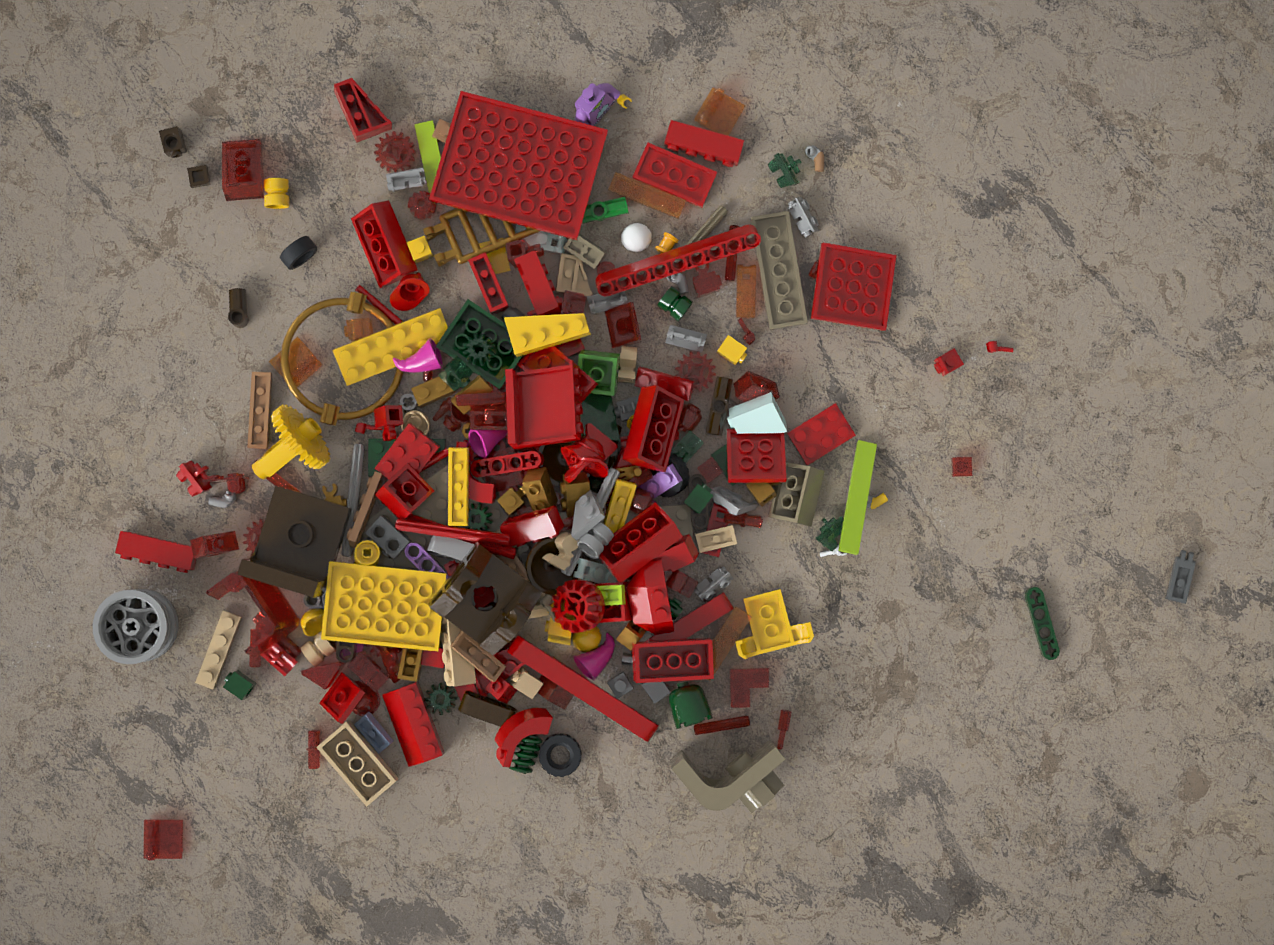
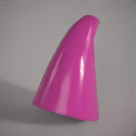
(425, 359)
(485, 440)
(595, 661)

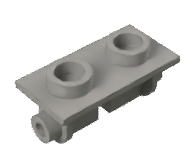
(406, 179)
(801, 209)
(600, 303)
(686, 338)
(707, 590)

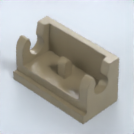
(585, 250)

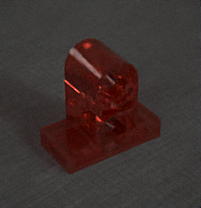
(680, 582)

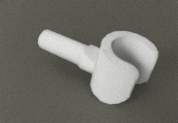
(835, 551)

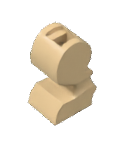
(627, 364)
(565, 545)

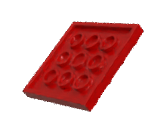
(853, 286)

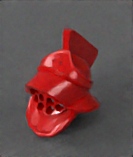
(588, 454)

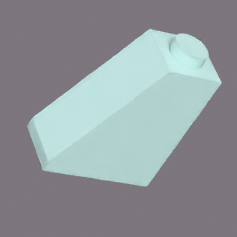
(757, 416)

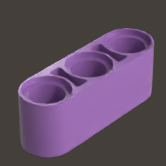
(422, 556)

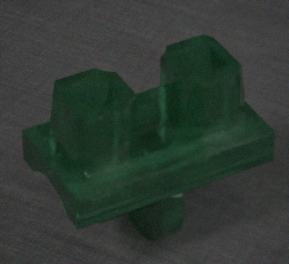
(789, 177)
(687, 446)
(829, 532)

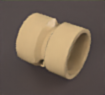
(317, 649)

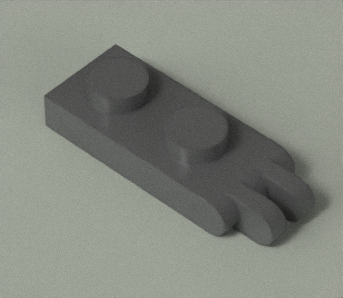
(1181, 577)

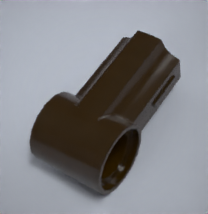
(237, 306)

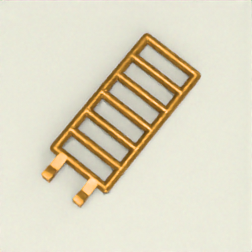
(455, 253)

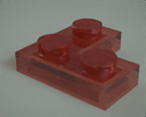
(742, 680)

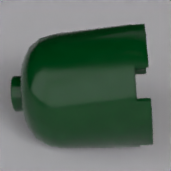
(689, 705)

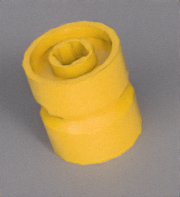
(276, 192)
(366, 553)

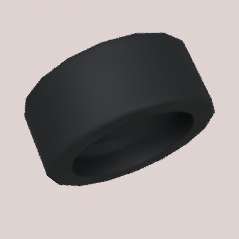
(298, 252)

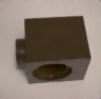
(167, 136)

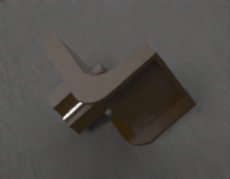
(297, 542)

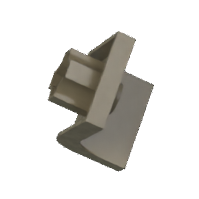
(748, 779)

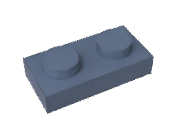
(373, 732)

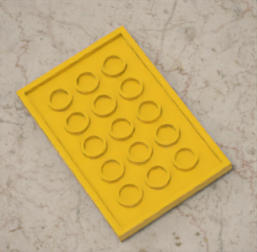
(382, 606)

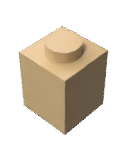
(526, 682)

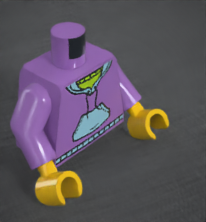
(596, 102)

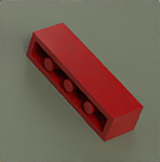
(703, 143)
(155, 550)

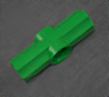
(611, 209)

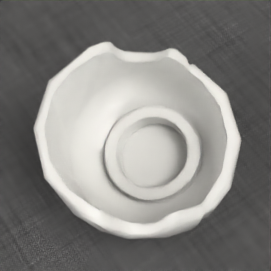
(636, 237)

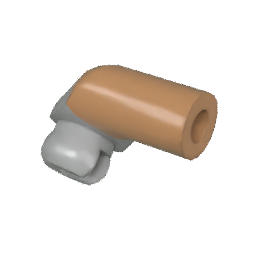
(817, 156)

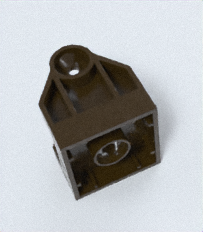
(492, 624)

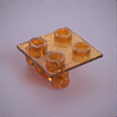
(719, 112)
(301, 362)

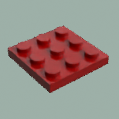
(755, 457)

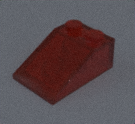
(242, 170)

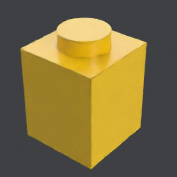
(420, 249)
(732, 350)

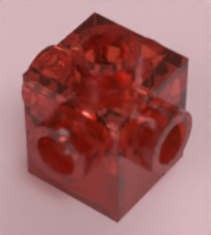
(424, 211)

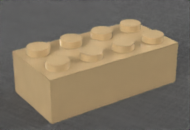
(357, 763)

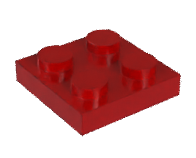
(342, 698)

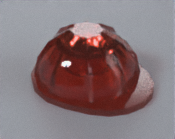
(369, 702)

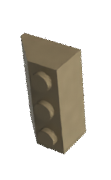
(798, 495)

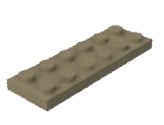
(779, 271)

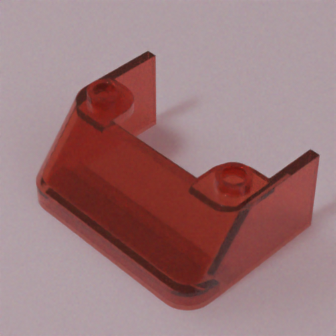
(278, 613)

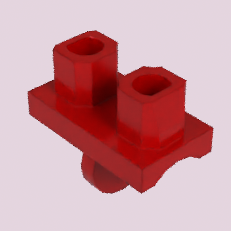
(195, 475)
(280, 659)

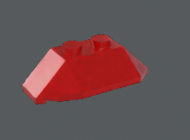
(650, 599)

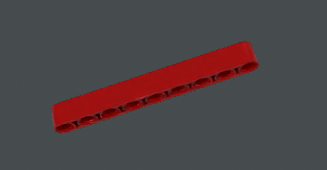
(687, 260)
(582, 688)

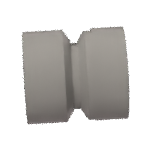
(593, 542)

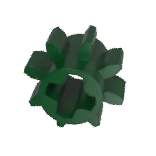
(675, 607)

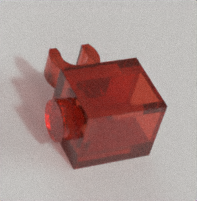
(521, 247)
(706, 282)

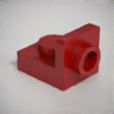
(948, 362)
(501, 690)

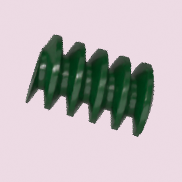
(526, 752)

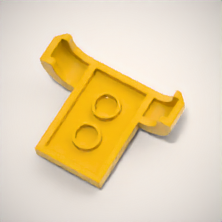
(770, 626)

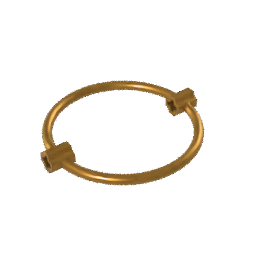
(329, 412)

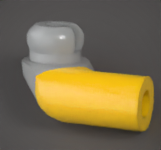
(874, 502)

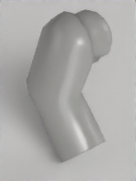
(680, 280)
(223, 502)

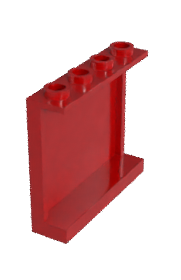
(543, 406)

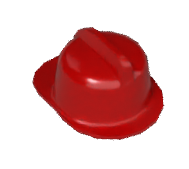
(409, 292)

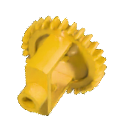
(297, 437)

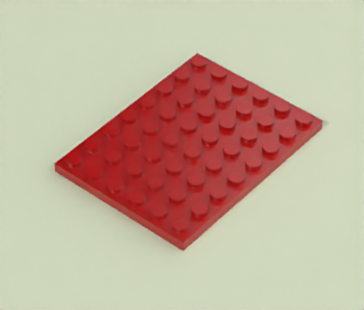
(518, 165)

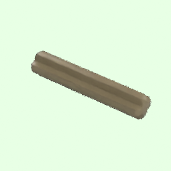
(709, 225)

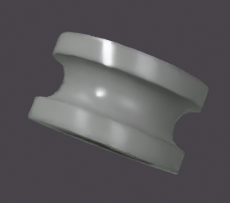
(408, 396)

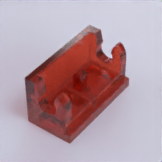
(573, 303)

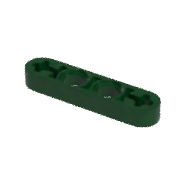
(1039, 624)

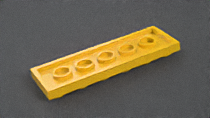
(376, 351)

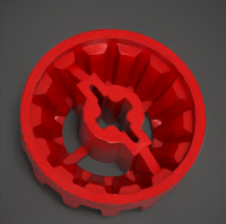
(586, 609)

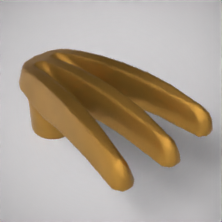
(630, 472)

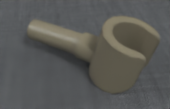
(546, 601)

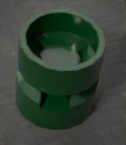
(675, 303)

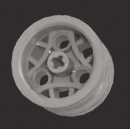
(135, 626)

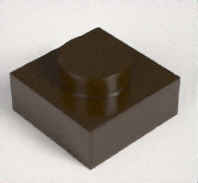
(198, 176)

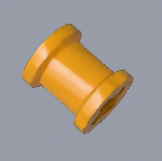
(667, 243)

